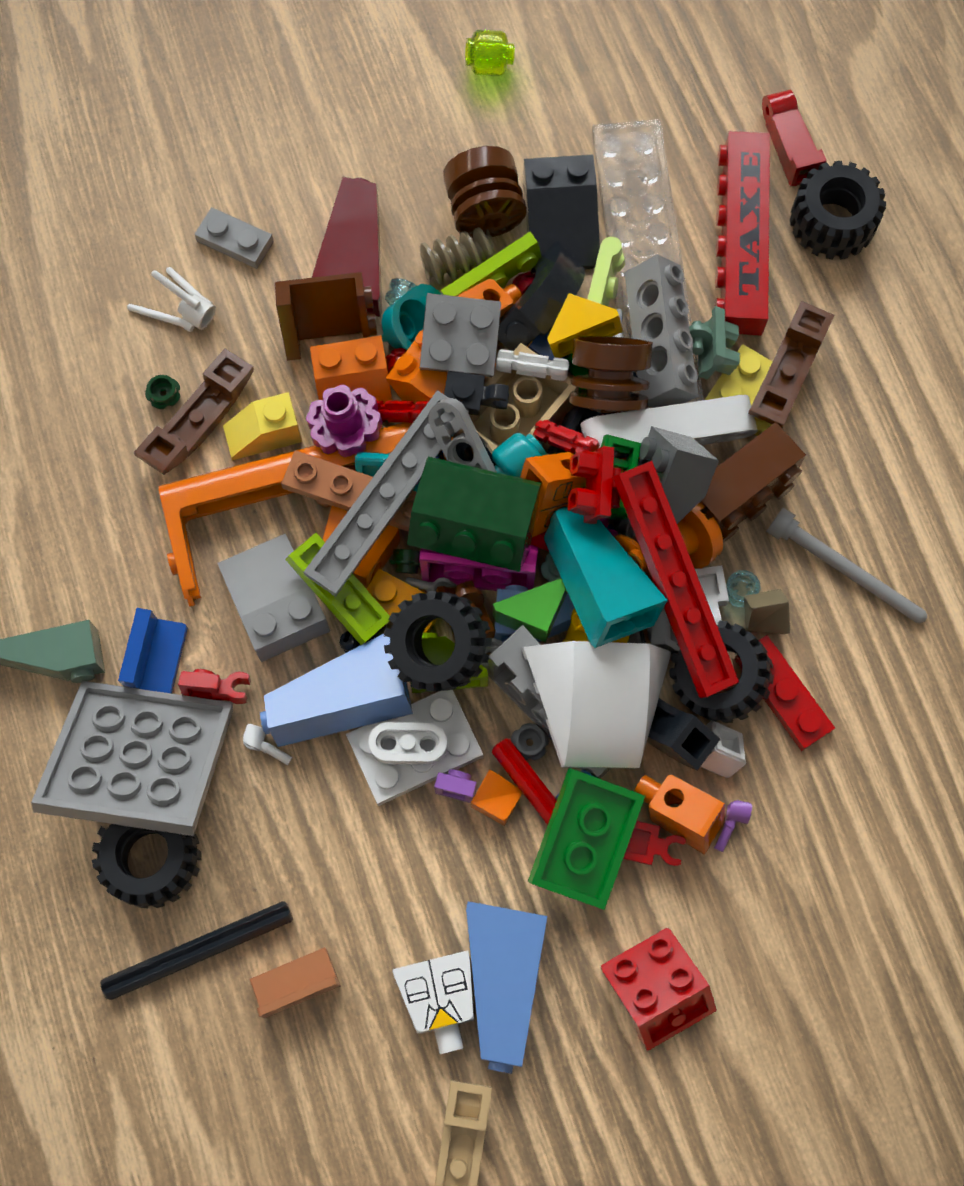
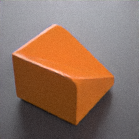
(496, 798)

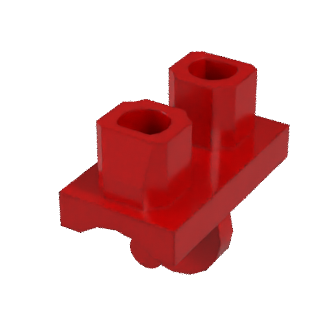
(600, 490)

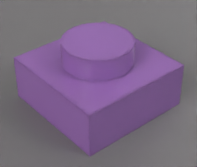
(455, 785)

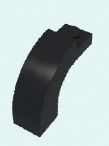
(540, 305)
(681, 736)

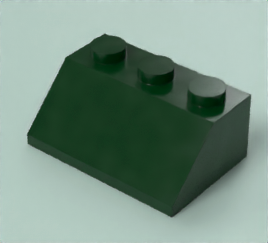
(474, 514)

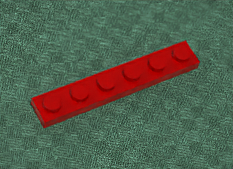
(676, 579)

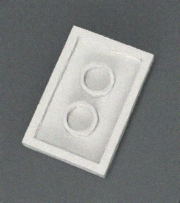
(394, 780)

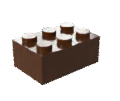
(752, 478)

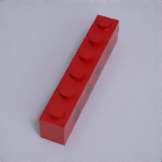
(744, 230)

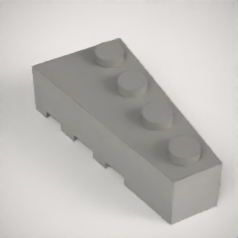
(516, 679)

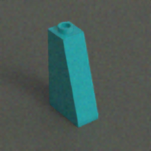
(601, 579)

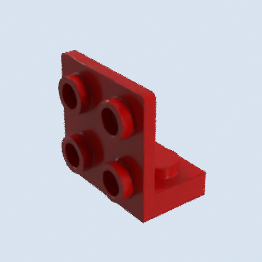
(659, 988)

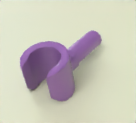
(736, 812)

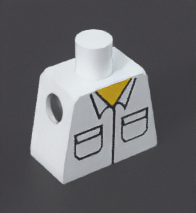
(438, 997)

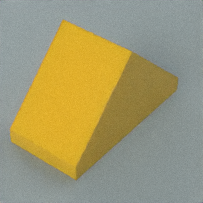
(581, 318)

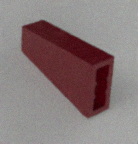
(354, 237)

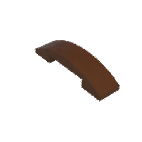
(791, 364)
(199, 414)

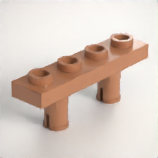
(334, 485)

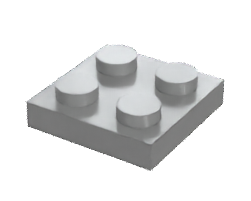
(460, 334)

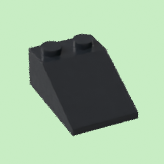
(563, 205)

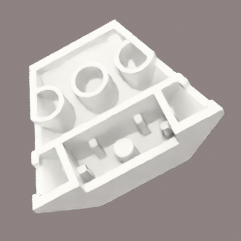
(598, 699)

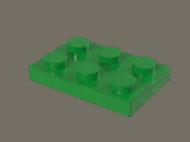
(586, 838)

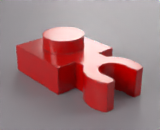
(645, 844)

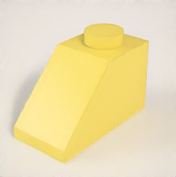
(262, 427)

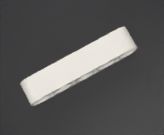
(703, 420)

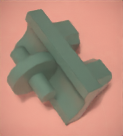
(711, 344)

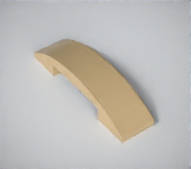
(463, 1134)

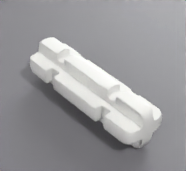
(532, 365)

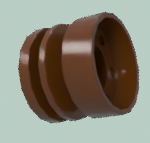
(484, 191)
(610, 373)

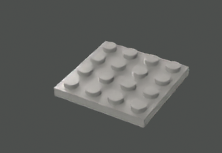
(134, 758)

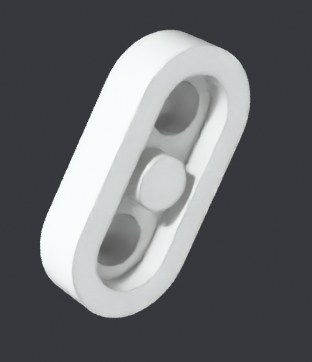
(408, 742)

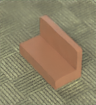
(294, 983)

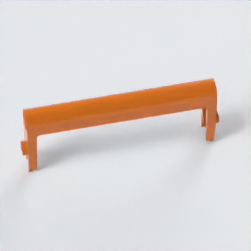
(240, 487)

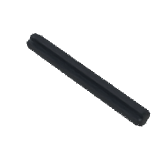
(196, 950)

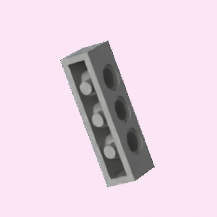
(661, 317)

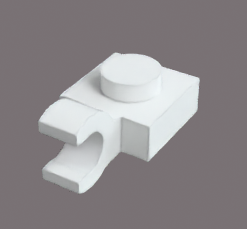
(714, 588)

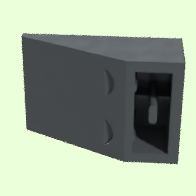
(683, 470)

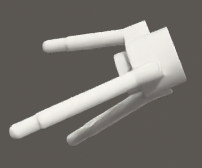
(195, 308)

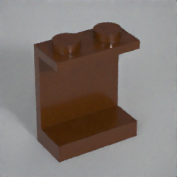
(323, 309)

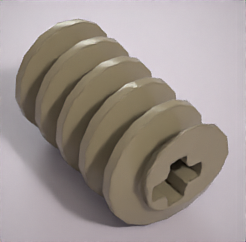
(456, 255)

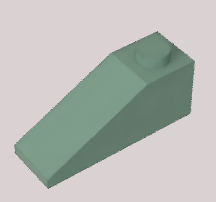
(57, 652)

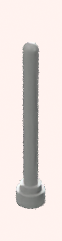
(787, 527)

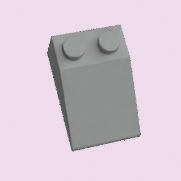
(272, 598)

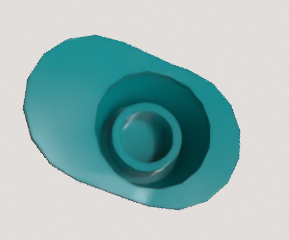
(406, 317)

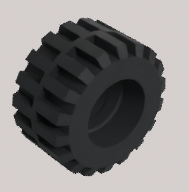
(844, 187)
(407, 641)
(745, 694)
(150, 891)

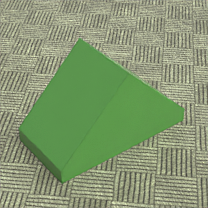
(532, 609)

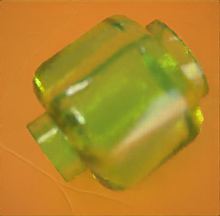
(489, 52)

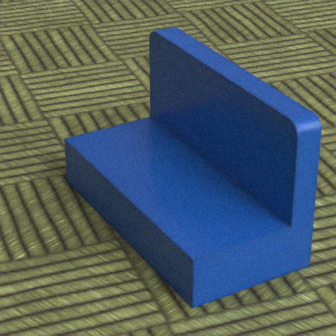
(152, 653)

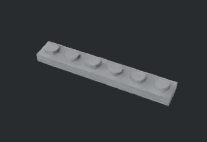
(377, 503)

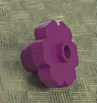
(344, 420)

